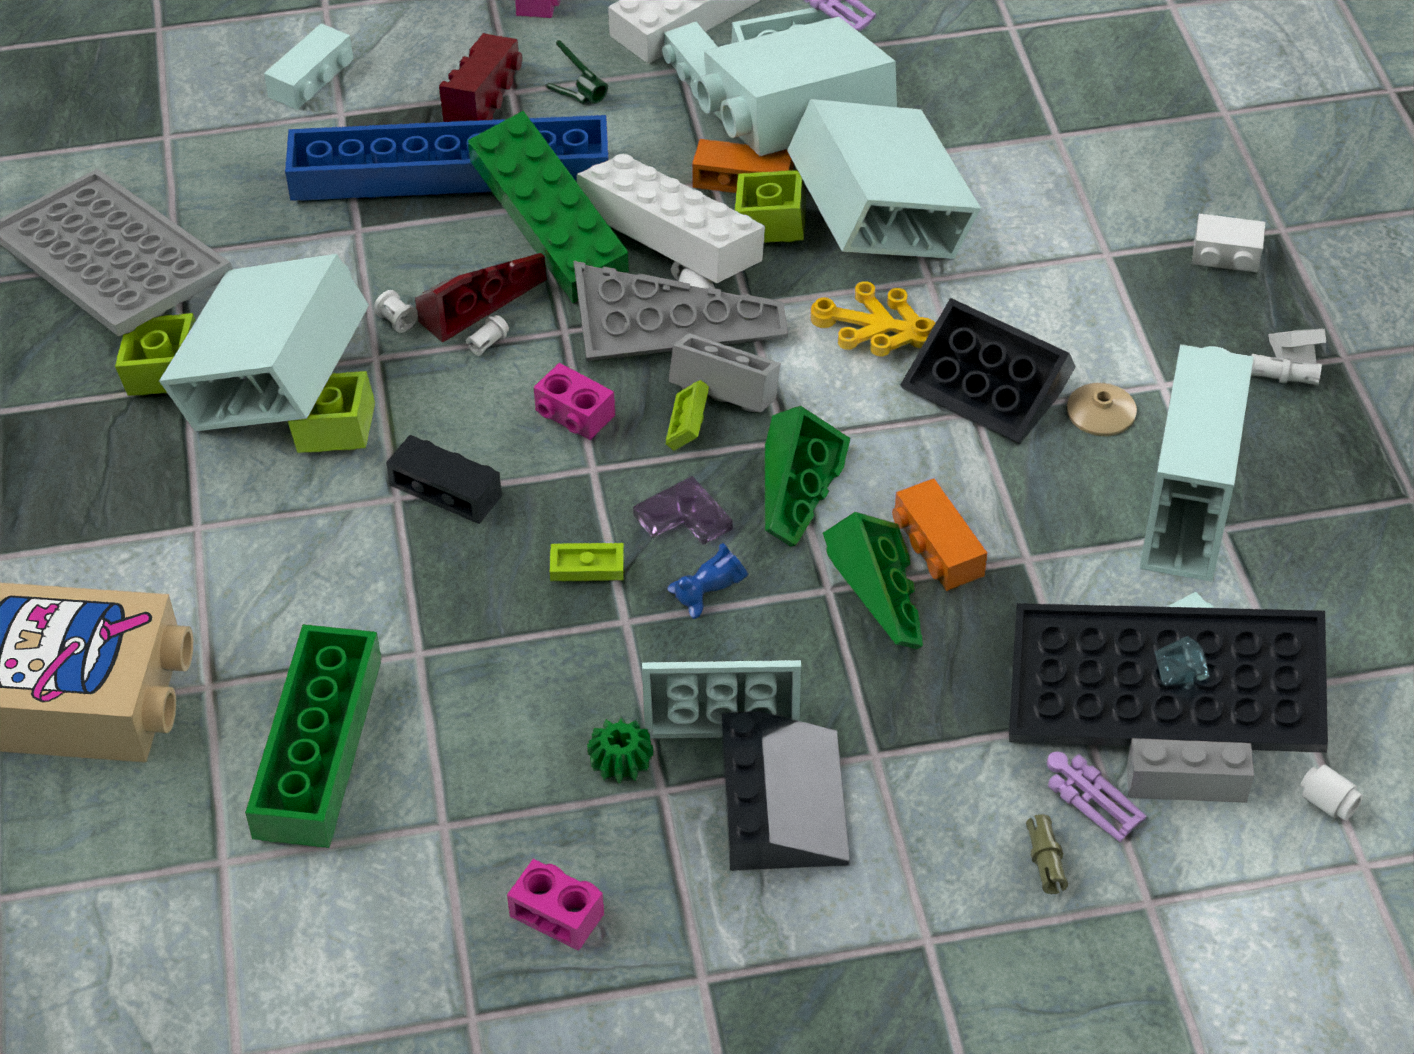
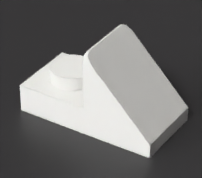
(1297, 344)

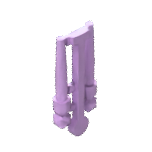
(827, 8)
(1058, 763)

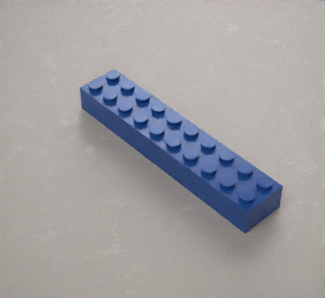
(419, 156)

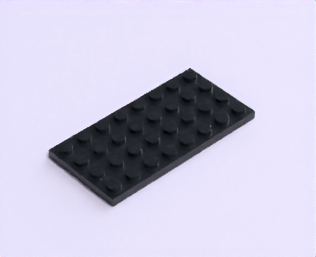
(1097, 680)

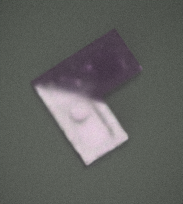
(687, 504)

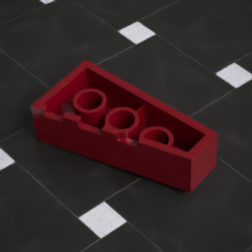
(481, 79)

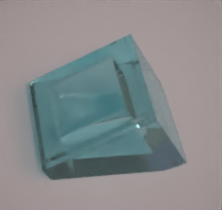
(1182, 662)

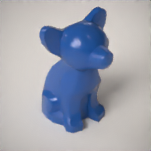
(713, 575)

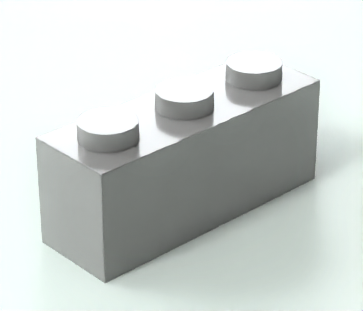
(728, 372)
(1190, 770)

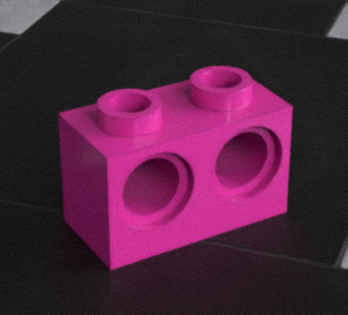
(574, 401)
(550, 911)

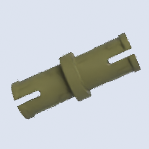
(1046, 854)

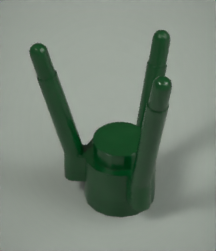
(589, 85)

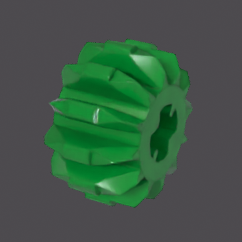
(620, 750)

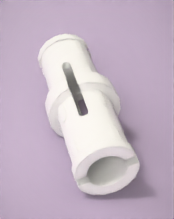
(1286, 369)

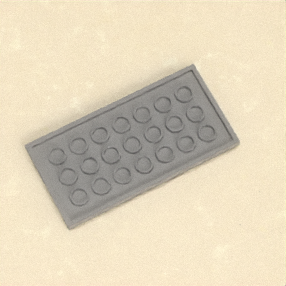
(110, 252)

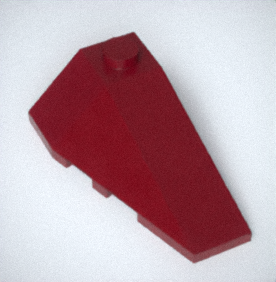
(476, 294)

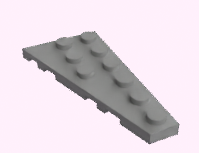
(650, 314)

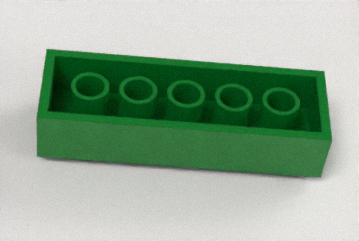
(545, 201)
(314, 736)

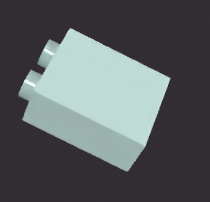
(768, 80)
(882, 179)
(265, 343)
(1197, 462)

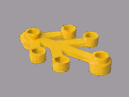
(910, 330)

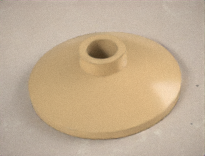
(1101, 409)

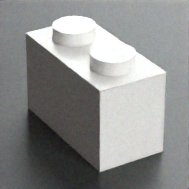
(1228, 243)

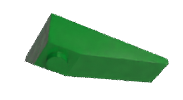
(799, 466)
(873, 562)

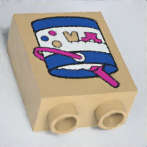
(87, 670)

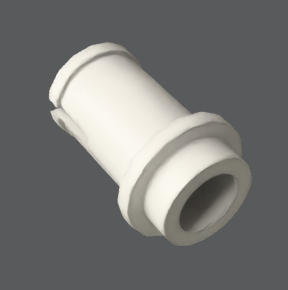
(494, 329)

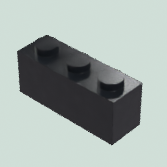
(444, 478)

